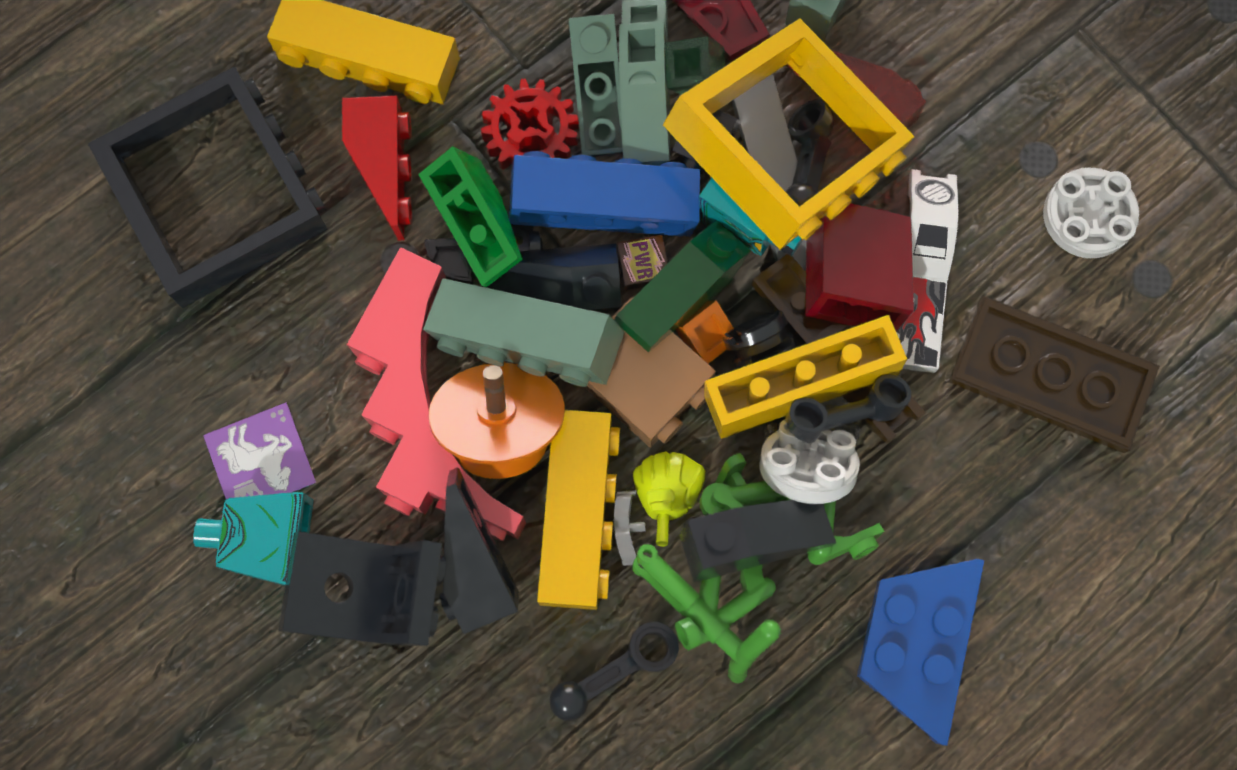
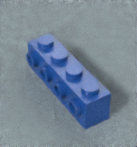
(604, 194)

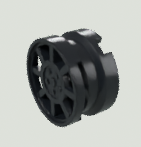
(759, 339)

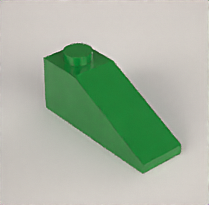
(473, 213)

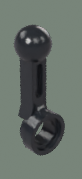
(810, 127)
(571, 699)

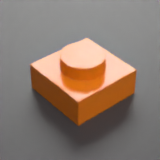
(705, 331)

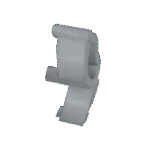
(624, 527)

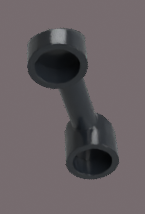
(883, 403)

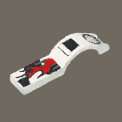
(933, 246)

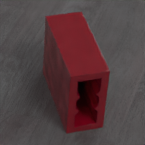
(860, 267)

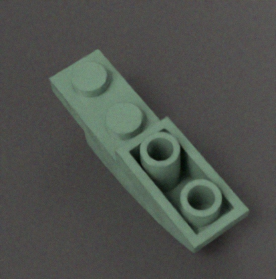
(644, 81)

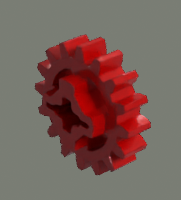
(529, 109)

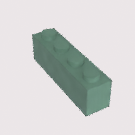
(525, 332)

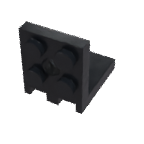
(387, 592)

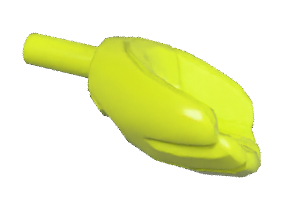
(668, 488)

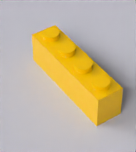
(365, 48)
(810, 371)
(576, 512)

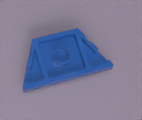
(921, 641)

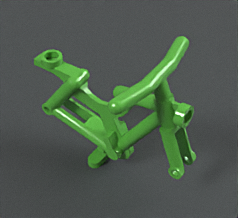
(702, 617)

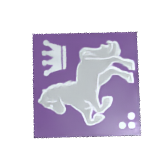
(260, 455)

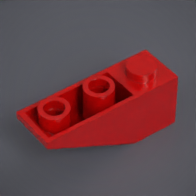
(375, 141)

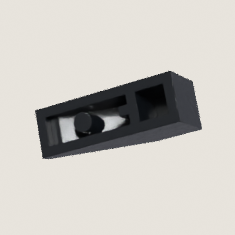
(567, 276)
(753, 536)
(475, 577)

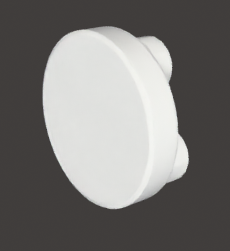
(1091, 212)
(809, 471)

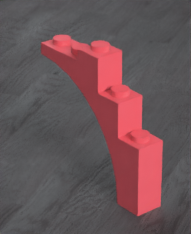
(394, 341)

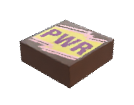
(641, 260)

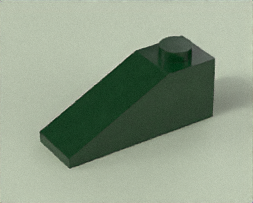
(683, 286)

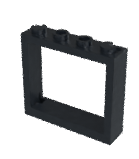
(242, 257)

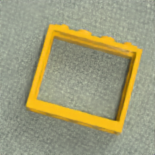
(738, 171)

